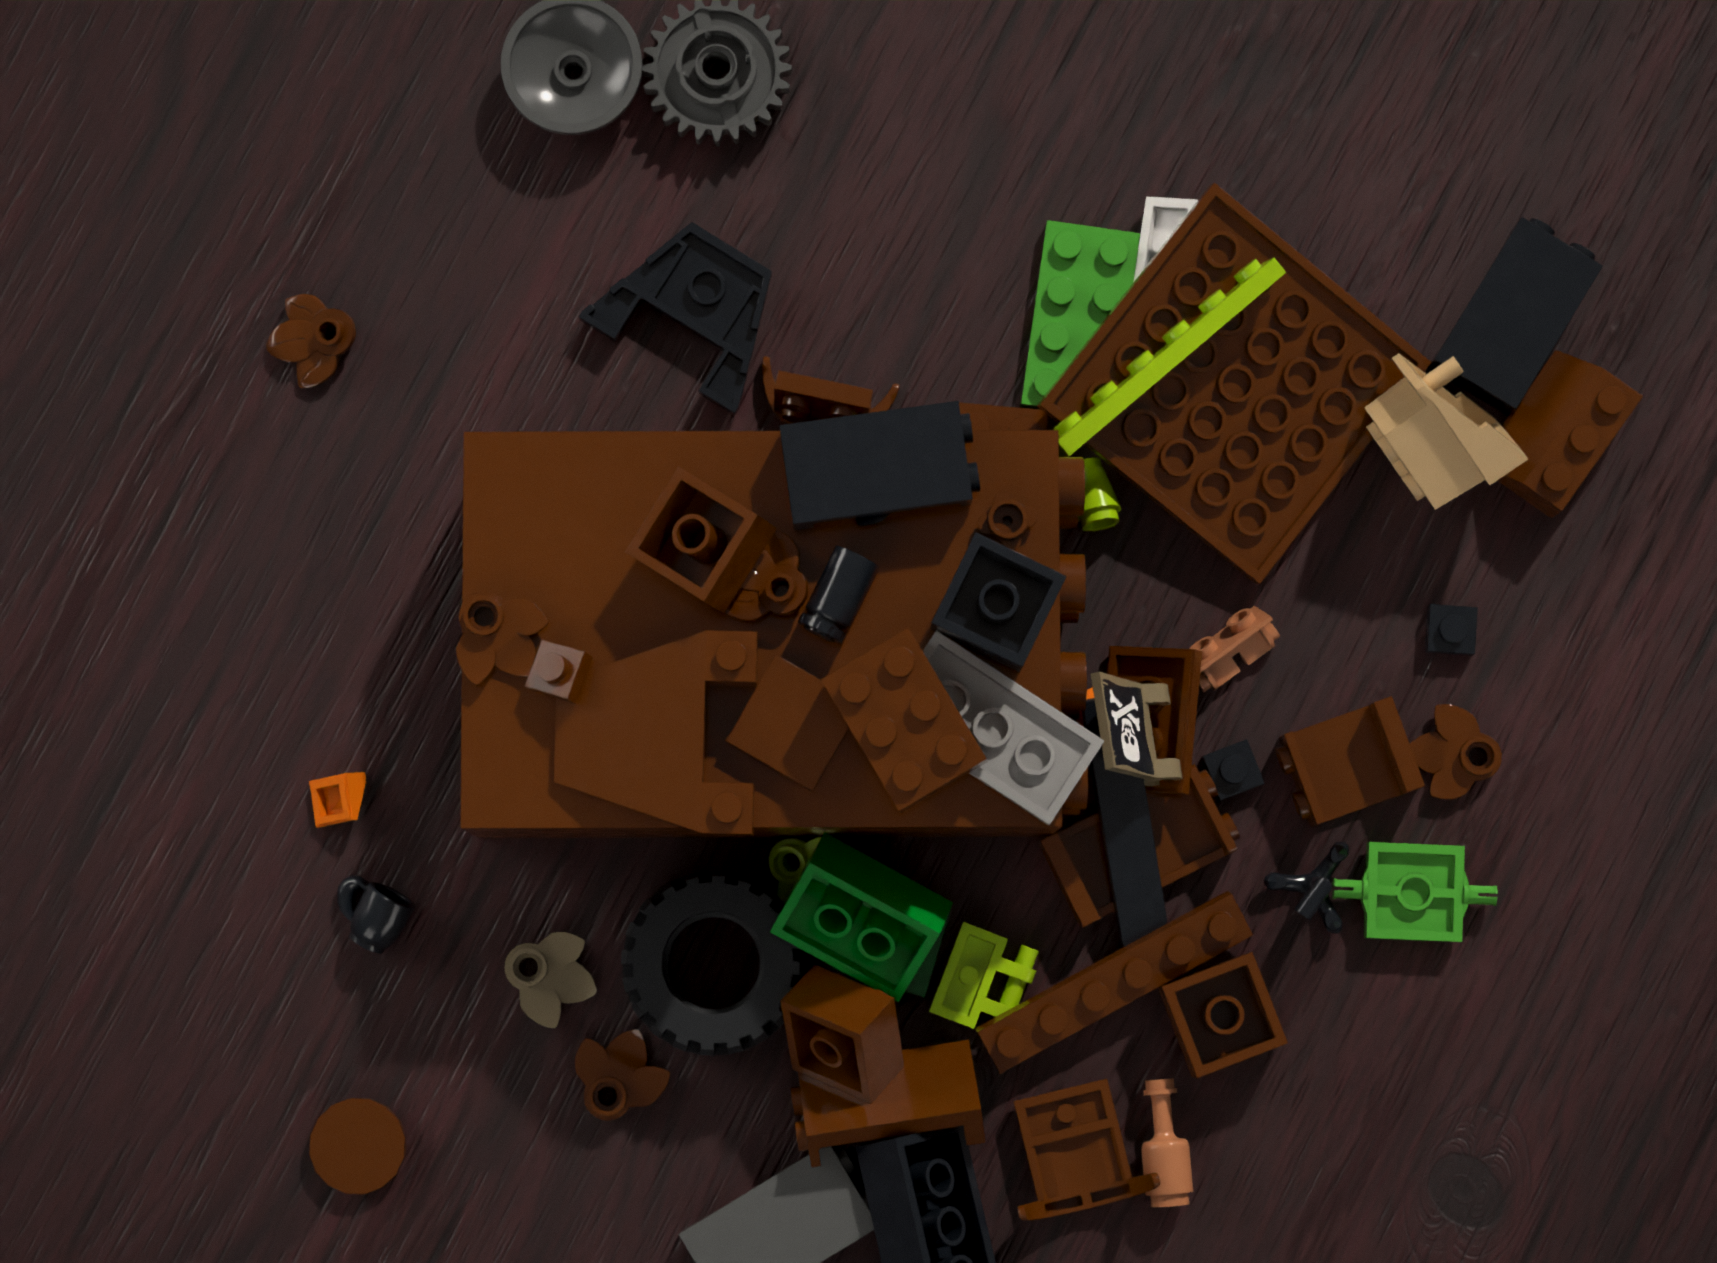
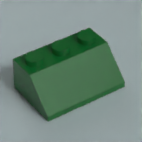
(862, 917)

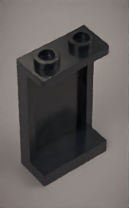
(1518, 314)
(878, 463)

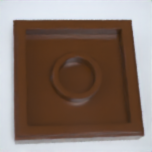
(790, 724)

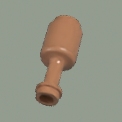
(1165, 1151)

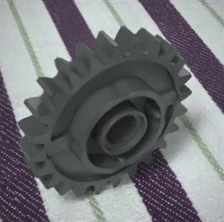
(722, 104)

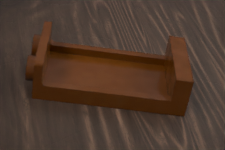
(1185, 835)
(928, 1094)

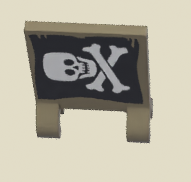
(1127, 728)

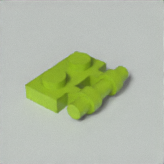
(971, 972)

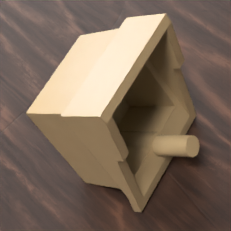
(1439, 439)

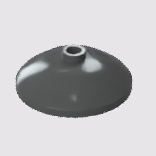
(566, 35)

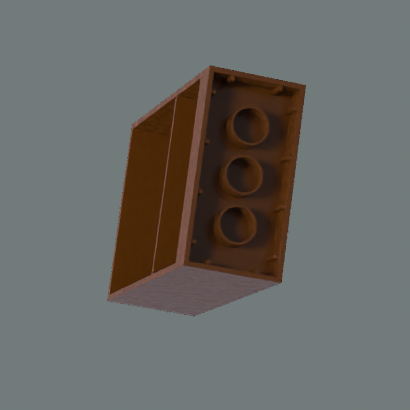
(553, 527)

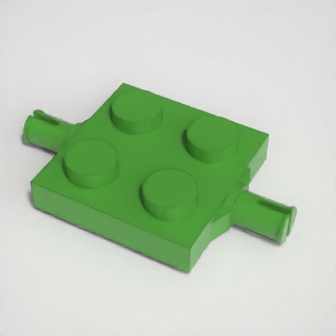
(1414, 892)

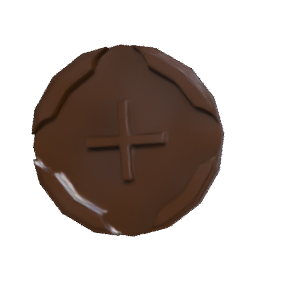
(357, 1145)

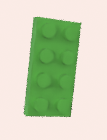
(1078, 285)

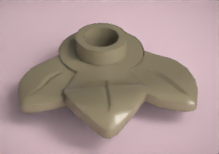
(556, 980)

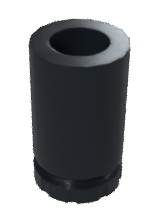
(838, 595)

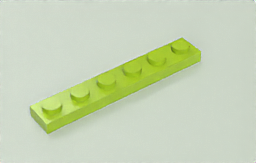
(1181, 342)

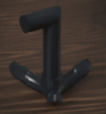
(1315, 887)

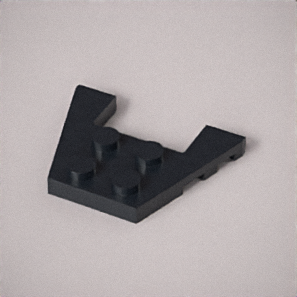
(705, 290)

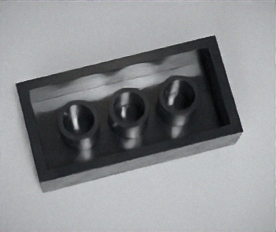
(925, 1198)

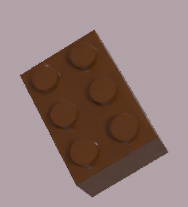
(904, 720)

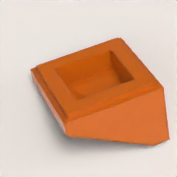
(337, 798)

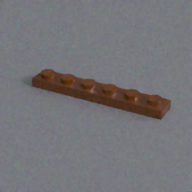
(1114, 981)

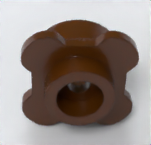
(1004, 506)

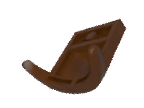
(807, 398)
(1075, 1151)

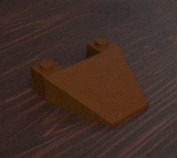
(642, 733)

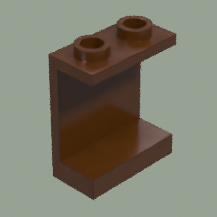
(1349, 762)

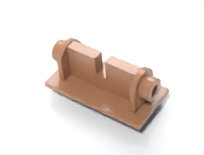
(1246, 633)

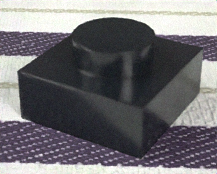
(1451, 630)
(1233, 769)

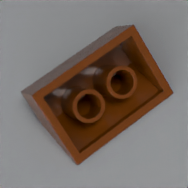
(1565, 429)

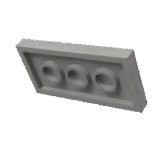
(1028, 744)

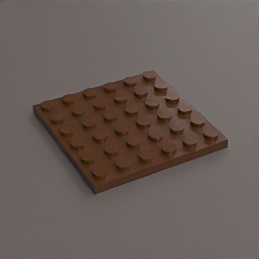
(1262, 411)

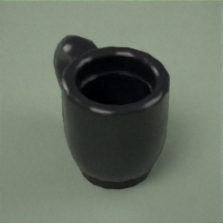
(378, 915)

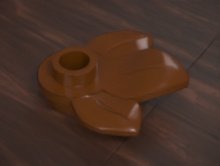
(304, 339)
(757, 594)
(503, 642)
(1448, 750)
(623, 1069)

